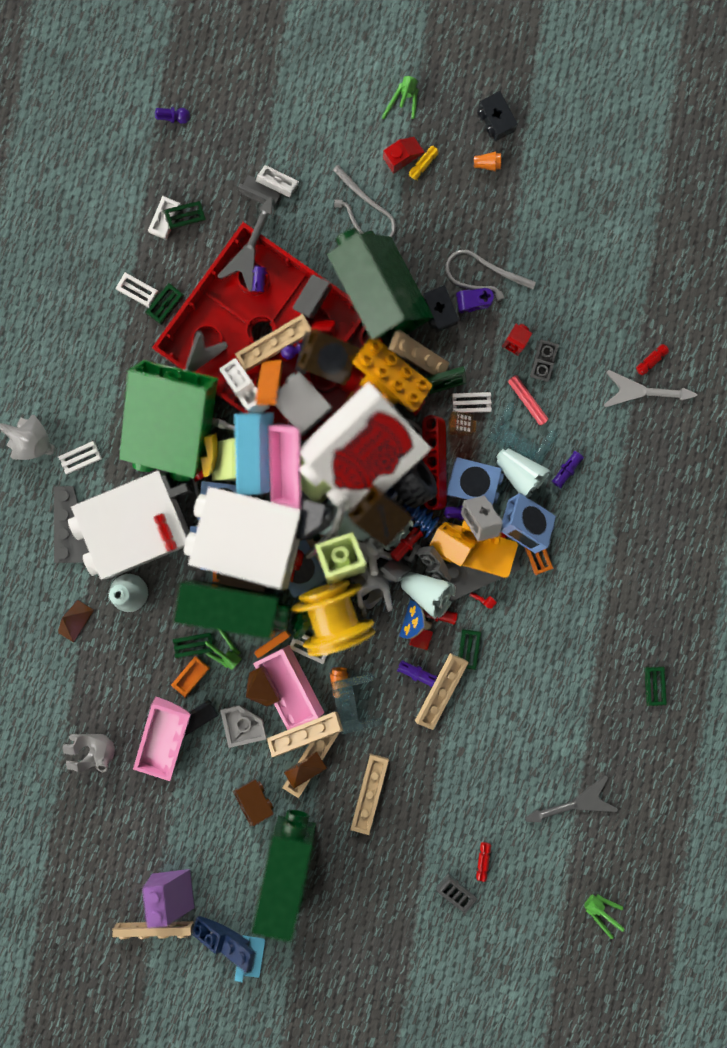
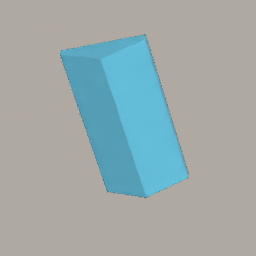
(252, 452)

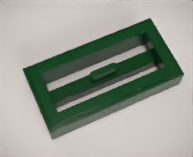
(169, 219)
(155, 316)
(447, 379)
(300, 624)
(190, 638)
(476, 650)
(647, 670)

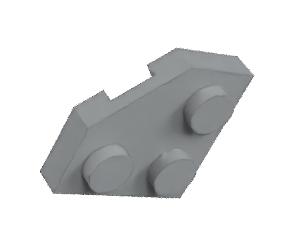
(242, 726)

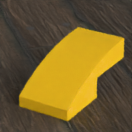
(209, 460)

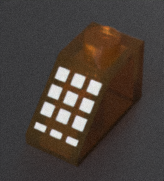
(461, 424)

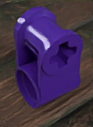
(471, 299)

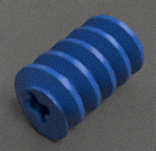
(422, 519)

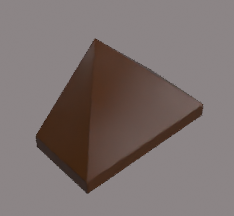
(74, 620)
(261, 688)
(305, 770)

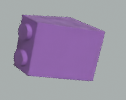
(167, 897)

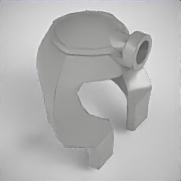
(28, 439)
(378, 588)
(100, 753)

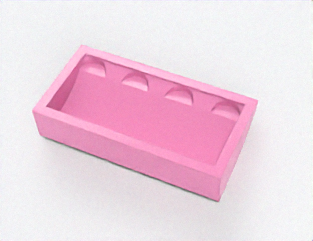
(284, 465)
(297, 697)
(162, 739)

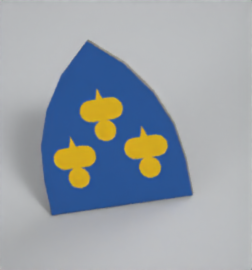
(414, 621)

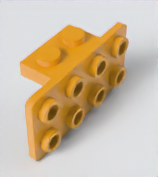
(391, 375)
(489, 555)

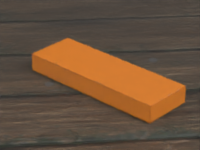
(269, 382)

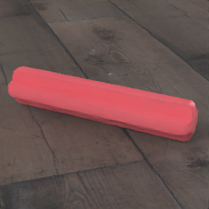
(528, 400)

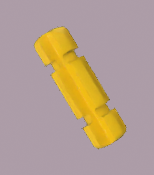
(423, 162)

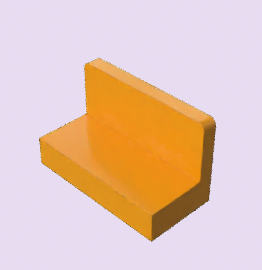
(452, 543)

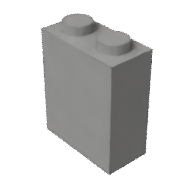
(301, 403)

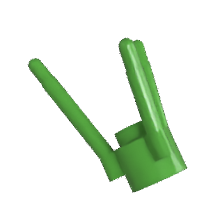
(407, 89)
(229, 659)
(594, 906)

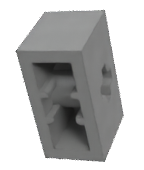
(481, 518)

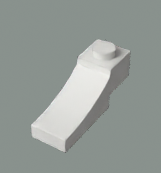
(242, 386)

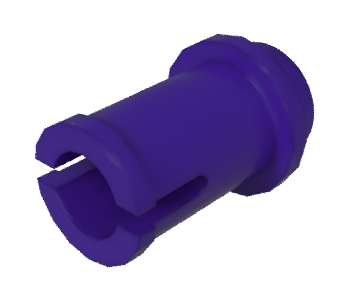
(259, 279)

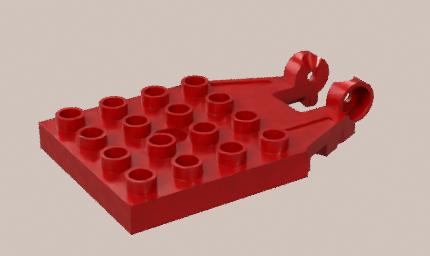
(228, 311)

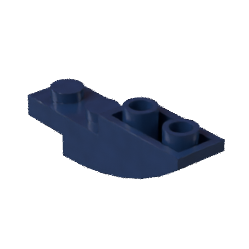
(225, 941)

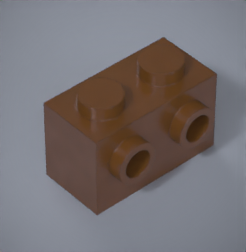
(253, 802)

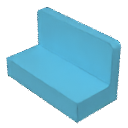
(257, 945)

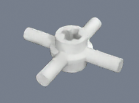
(371, 551)

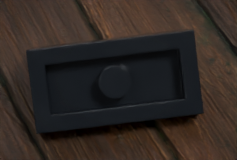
(200, 715)

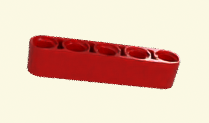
(438, 452)

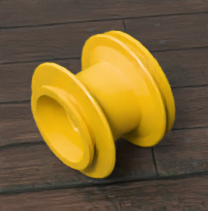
(333, 618)

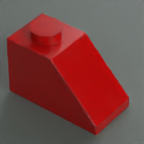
(402, 153)
(517, 339)

